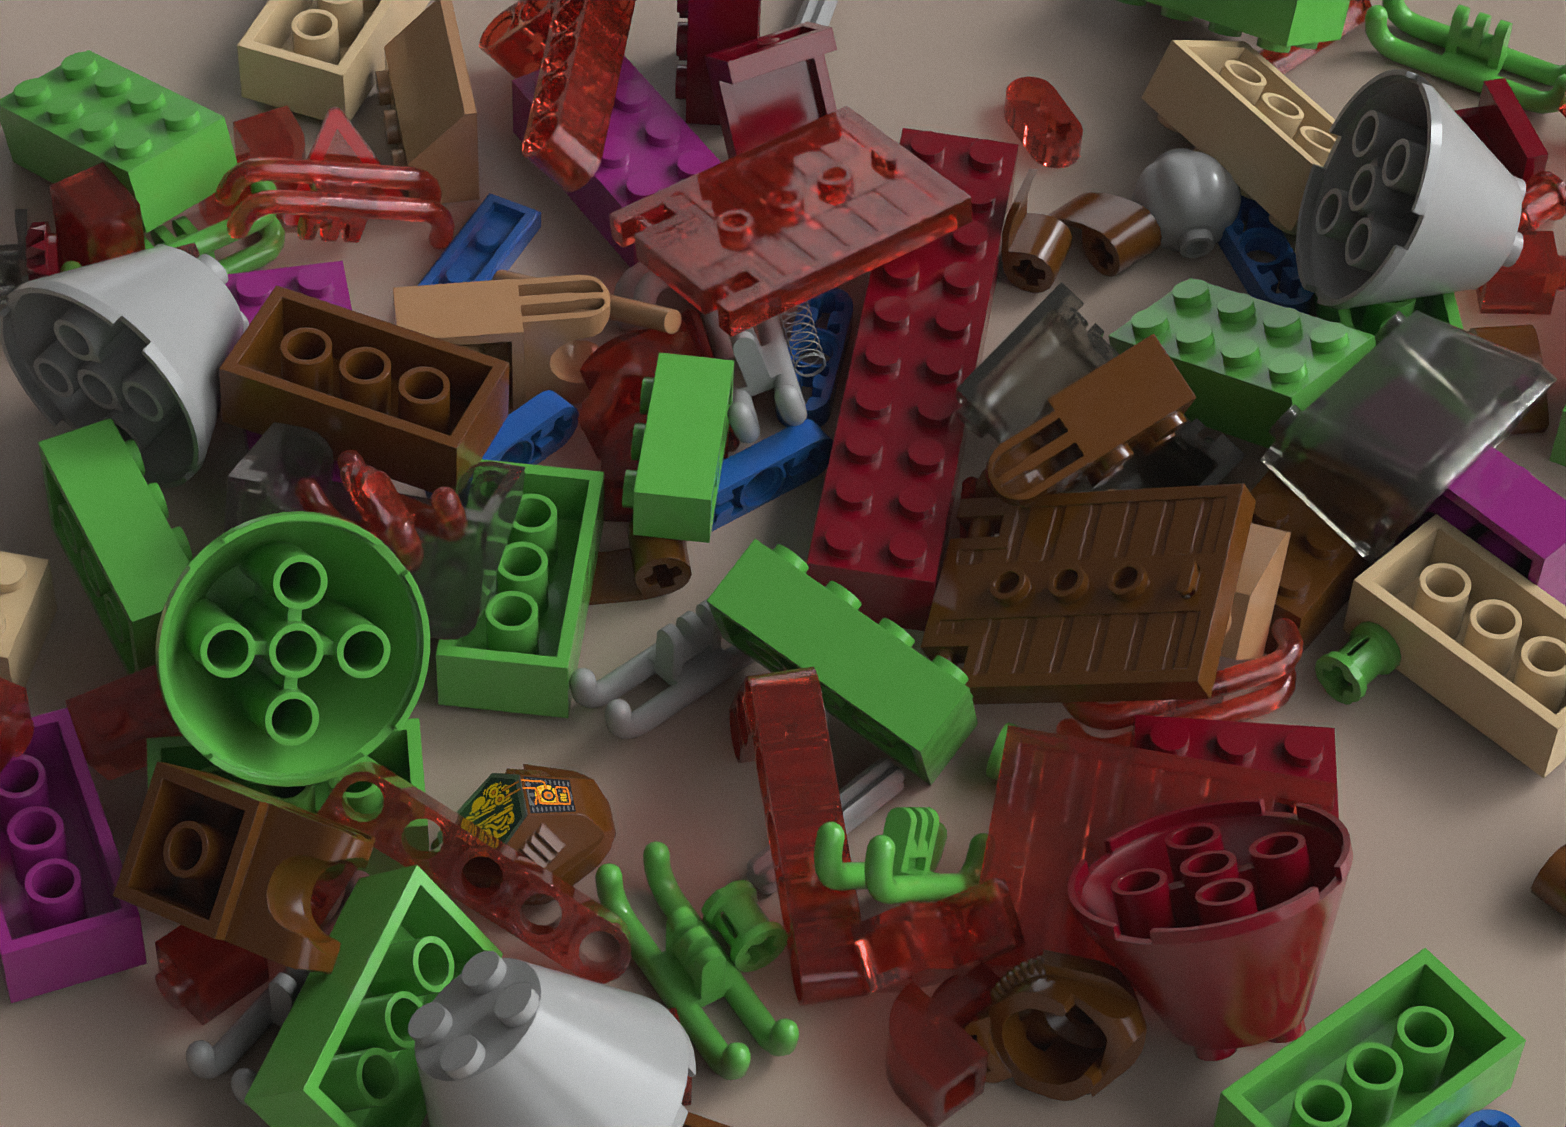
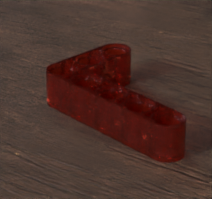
(580, 64)
(784, 729)
(445, 866)

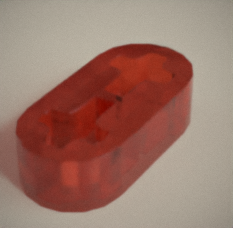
(1053, 118)

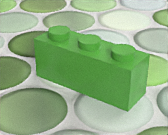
(679, 447)

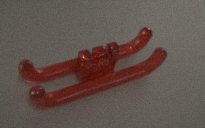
(337, 198)
(387, 512)
(1275, 667)

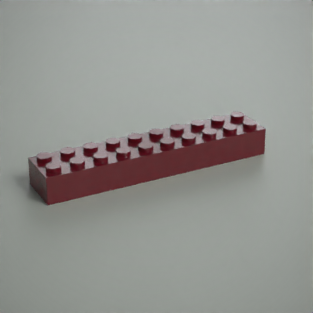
(897, 428)

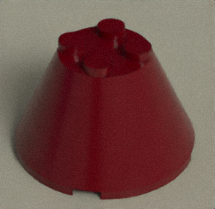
(1219, 916)

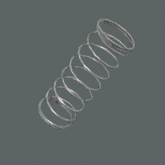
(808, 354)

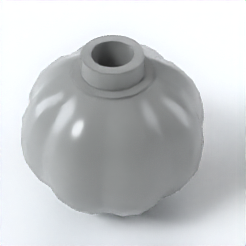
(1189, 199)

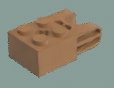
(517, 321)

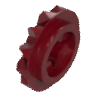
(43, 251)

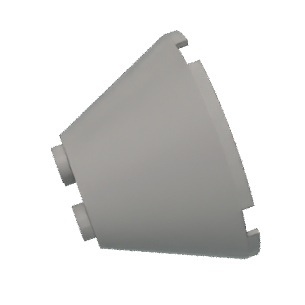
(1405, 201)
(129, 345)
(547, 1051)

